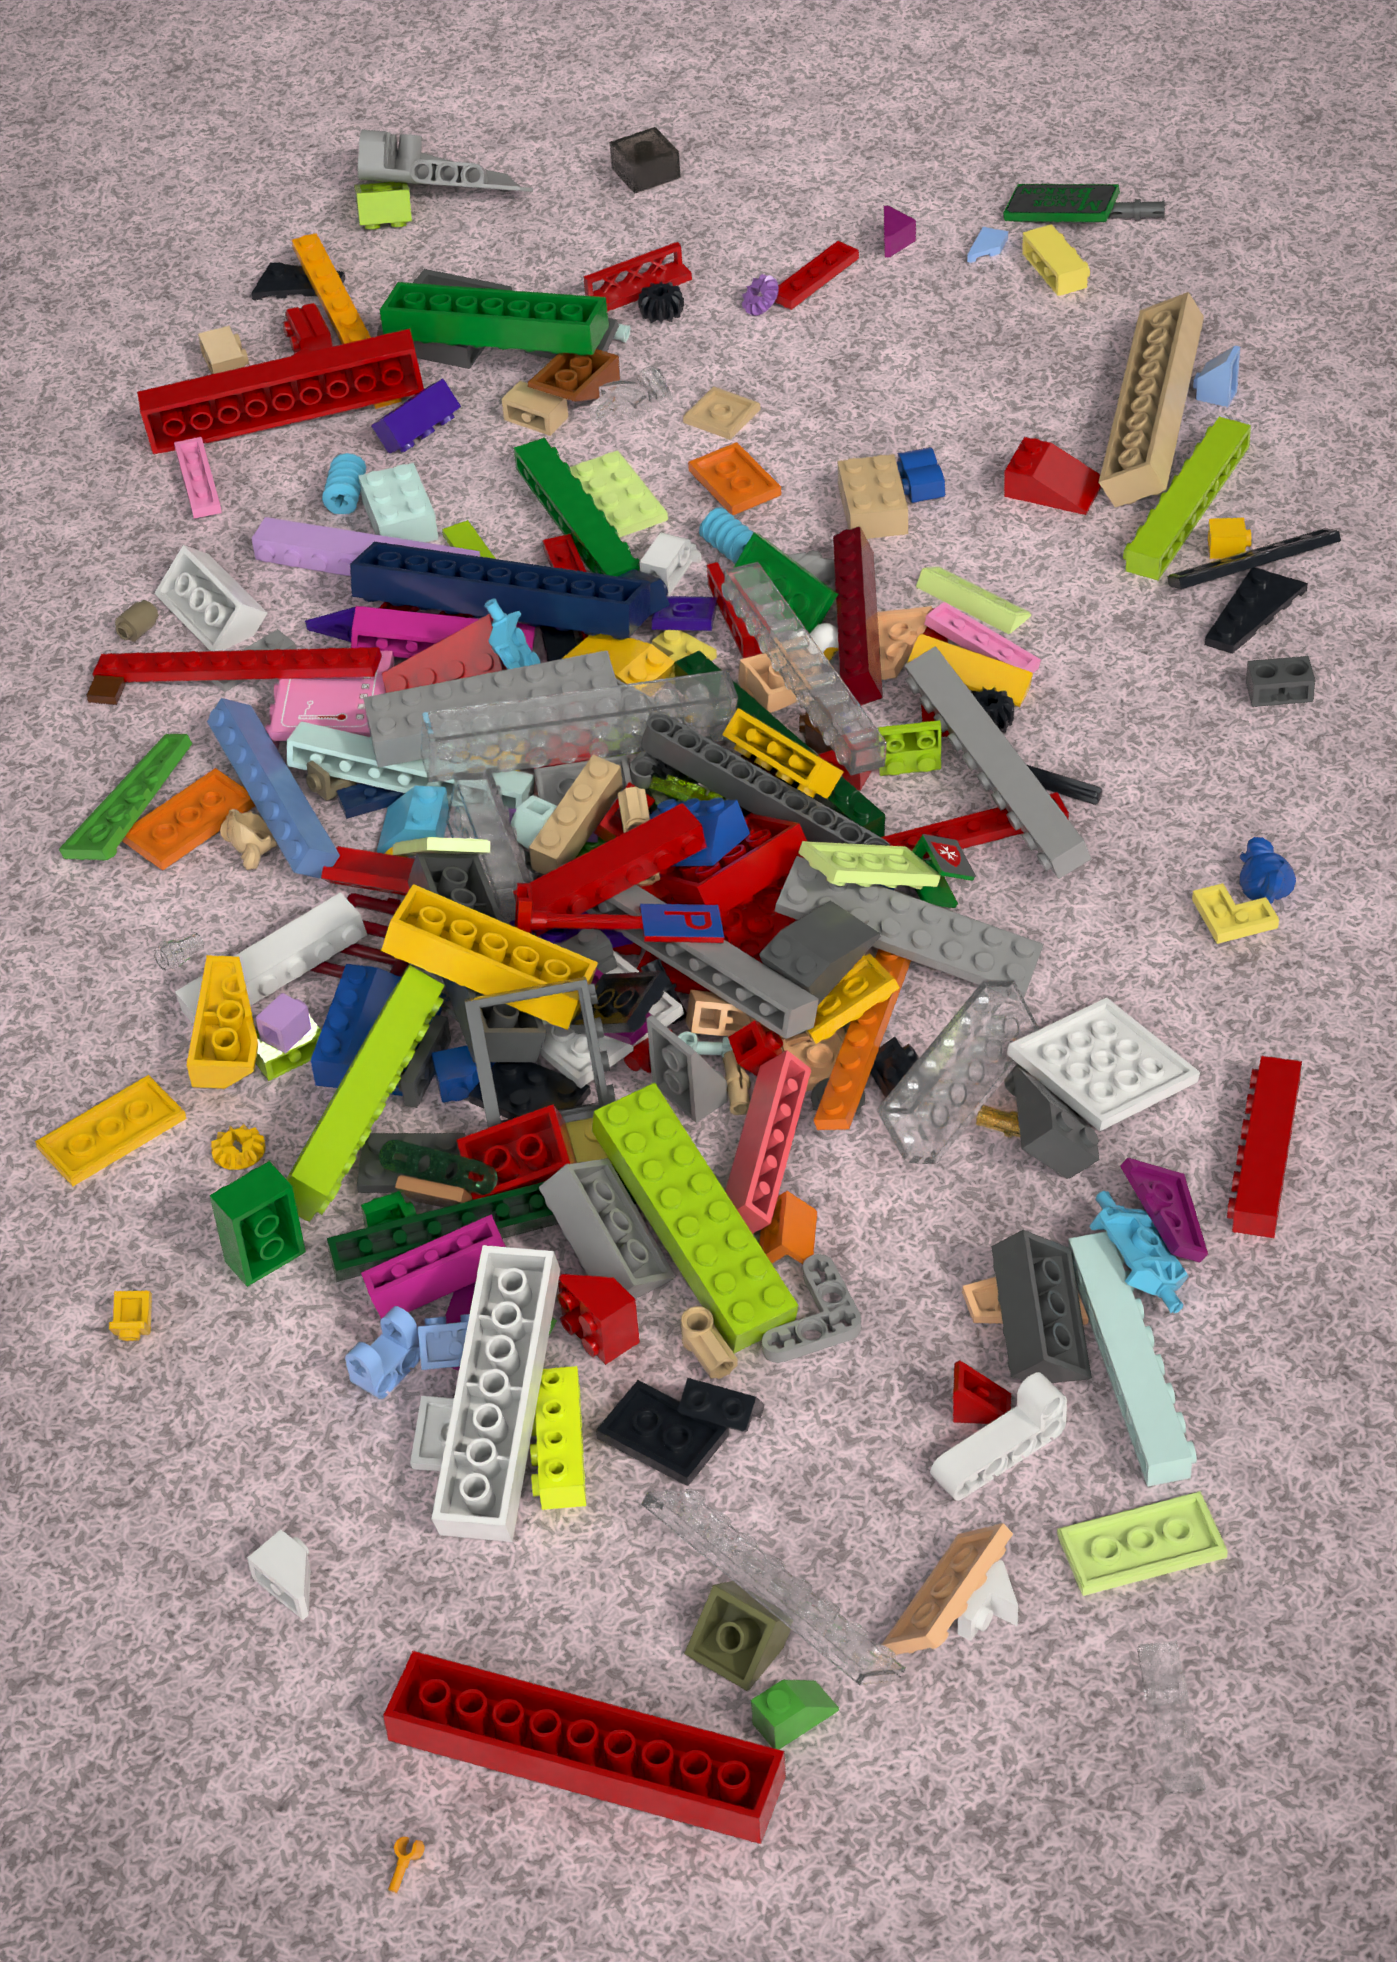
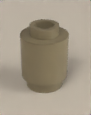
(136, 620)

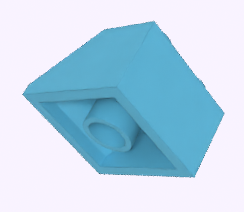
(415, 816)

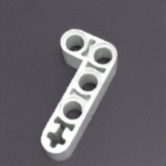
(1002, 1443)

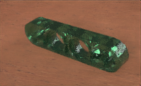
(438, 1164)

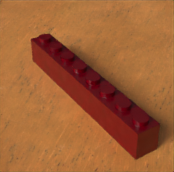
(857, 615)

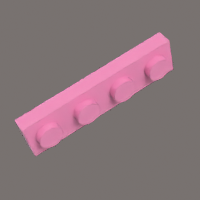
(197, 477)
(978, 638)

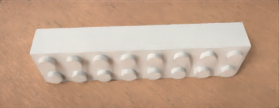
(496, 1394)

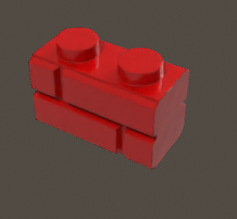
(306, 328)

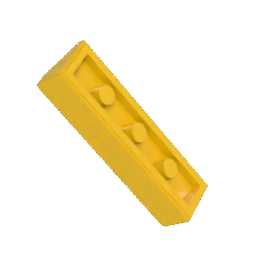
(978, 669)

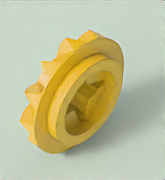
(229, 1157)

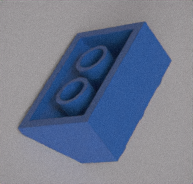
(721, 824)

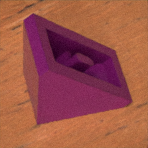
(898, 231)

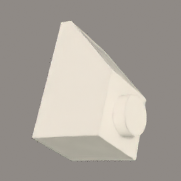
(284, 1571)

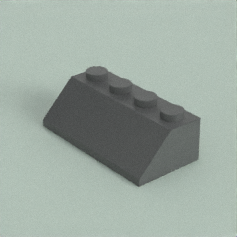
(1040, 1309)

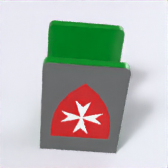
(948, 861)

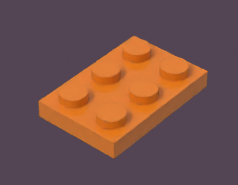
(734, 478)

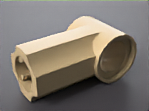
(706, 1342)

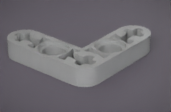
(829, 1314)

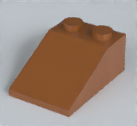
(576, 375)

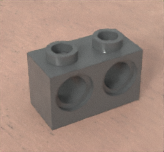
(1280, 681)

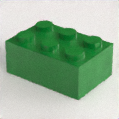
(258, 1223)

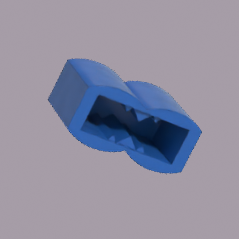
(921, 475)

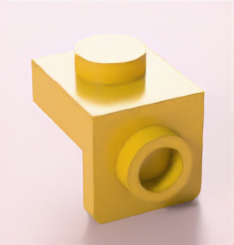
(131, 1314)

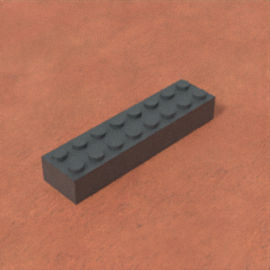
(508, 1031)

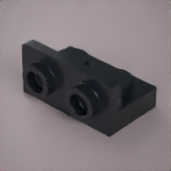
(892, 1064)
(719, 1405)

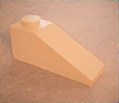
(714, 1015)

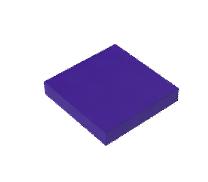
(686, 614)

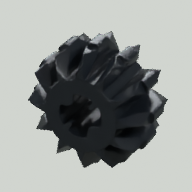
(661, 302)
(997, 706)

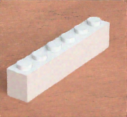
(289, 951)

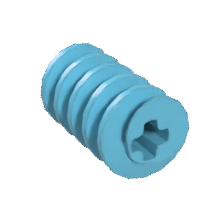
(342, 483)
(725, 533)

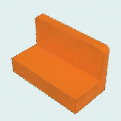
(790, 1230)

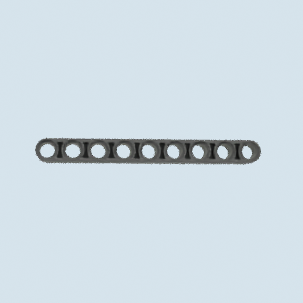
(747, 783)

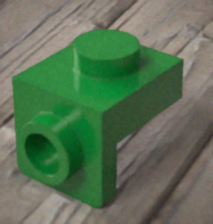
(386, 1209)

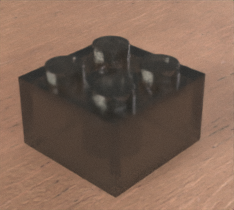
(645, 160)

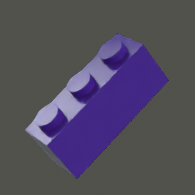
(416, 417)

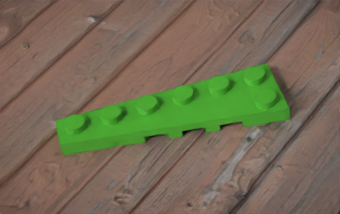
(116, 815)

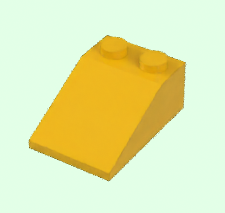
(630, 658)

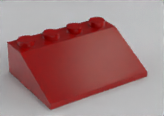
(743, 871)

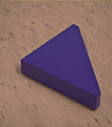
(334, 624)

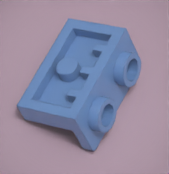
(442, 1343)

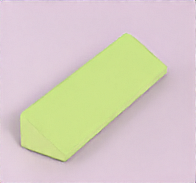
(972, 599)

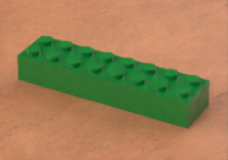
(496, 318)

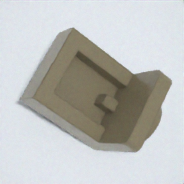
(324, 784)

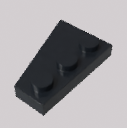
(285, 280)

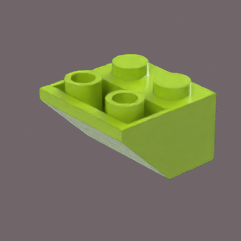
(911, 748)

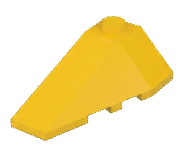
(223, 1030)

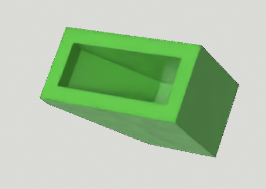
(790, 1710)

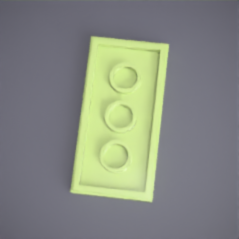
(1141, 1543)

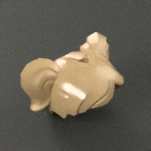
(248, 836)

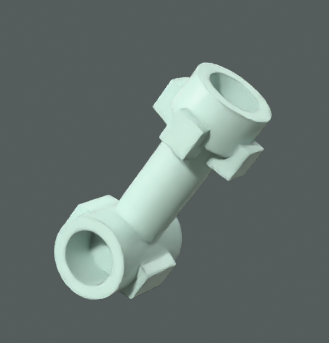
(706, 1047)

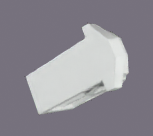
(669, 559)

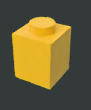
(1227, 537)

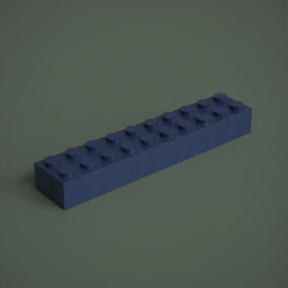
(467, 582)

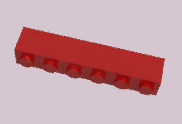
(619, 864)
(1266, 1147)

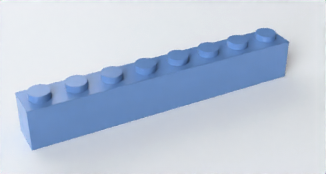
(272, 788)

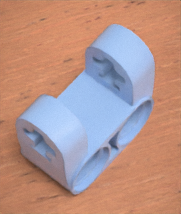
(388, 1359)

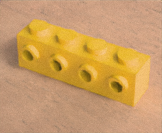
(783, 754)

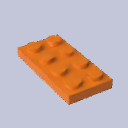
(187, 819)

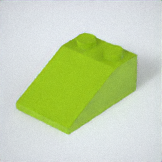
(383, 204)

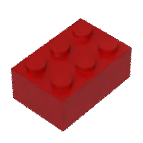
(521, 1149)

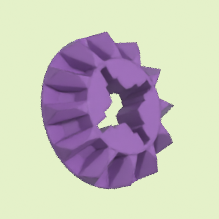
(755, 304)

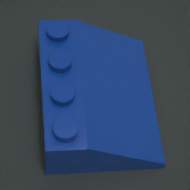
(349, 1020)

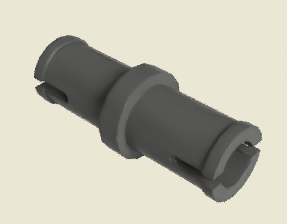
(1138, 210)

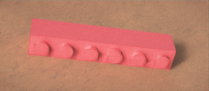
(767, 1139)

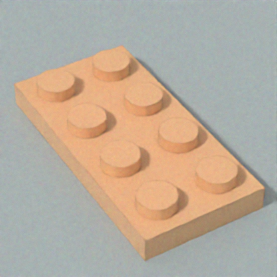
(948, 1589)

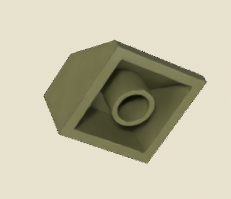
(736, 1635)

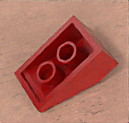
(1050, 477)

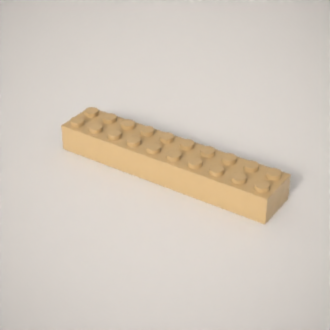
(1151, 400)

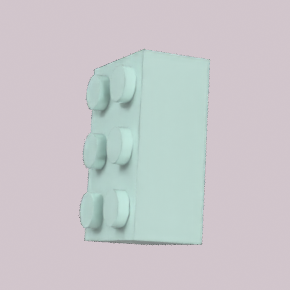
(398, 504)

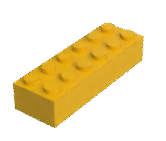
(484, 953)

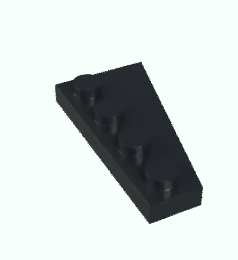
(1252, 606)

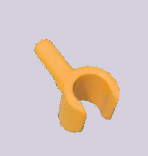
(404, 1860)

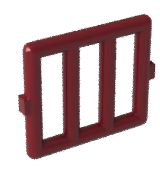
(375, 929)

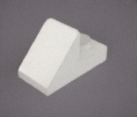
(992, 1598)

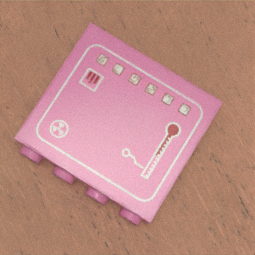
(325, 702)

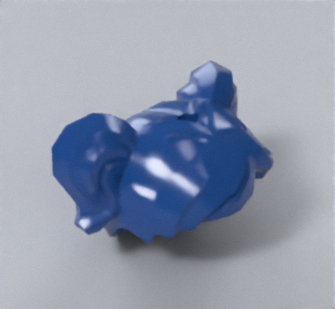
(1265, 872)

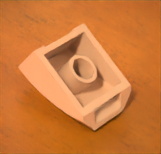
(764, 683)

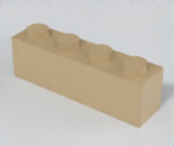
(576, 815)

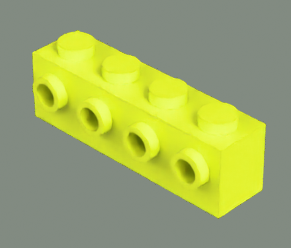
(559, 1441)

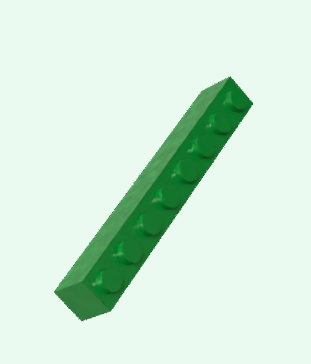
(573, 509)

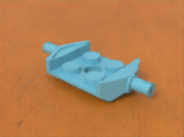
(509, 640)
(1143, 1251)

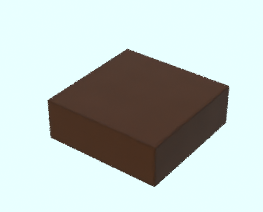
(105, 690)

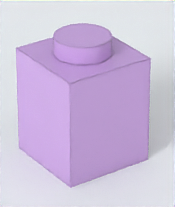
(283, 1022)

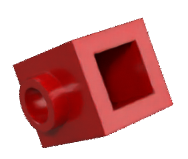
(755, 1046)

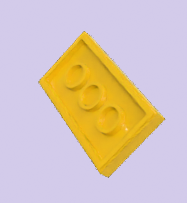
(110, 1130)

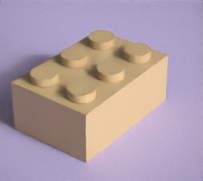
(873, 496)

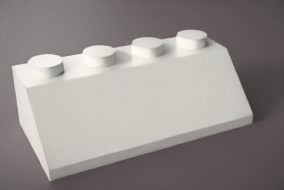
(209, 600)

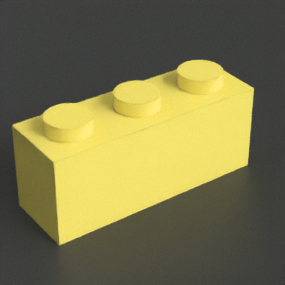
(1055, 260)

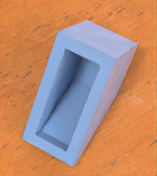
(1219, 378)

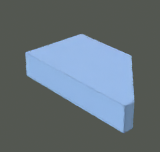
(989, 242)

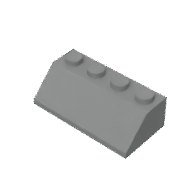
(605, 1226)

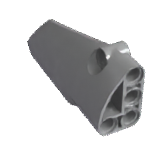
(383, 161)

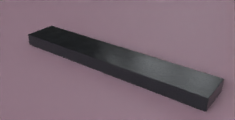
(1253, 558)

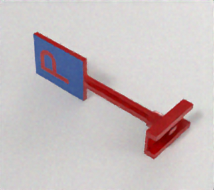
(657, 921)

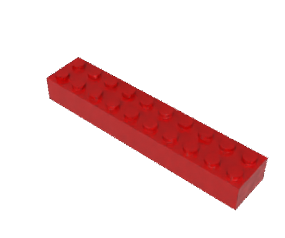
(281, 391)
(586, 1746)

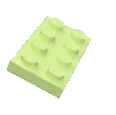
(619, 493)
(869, 864)

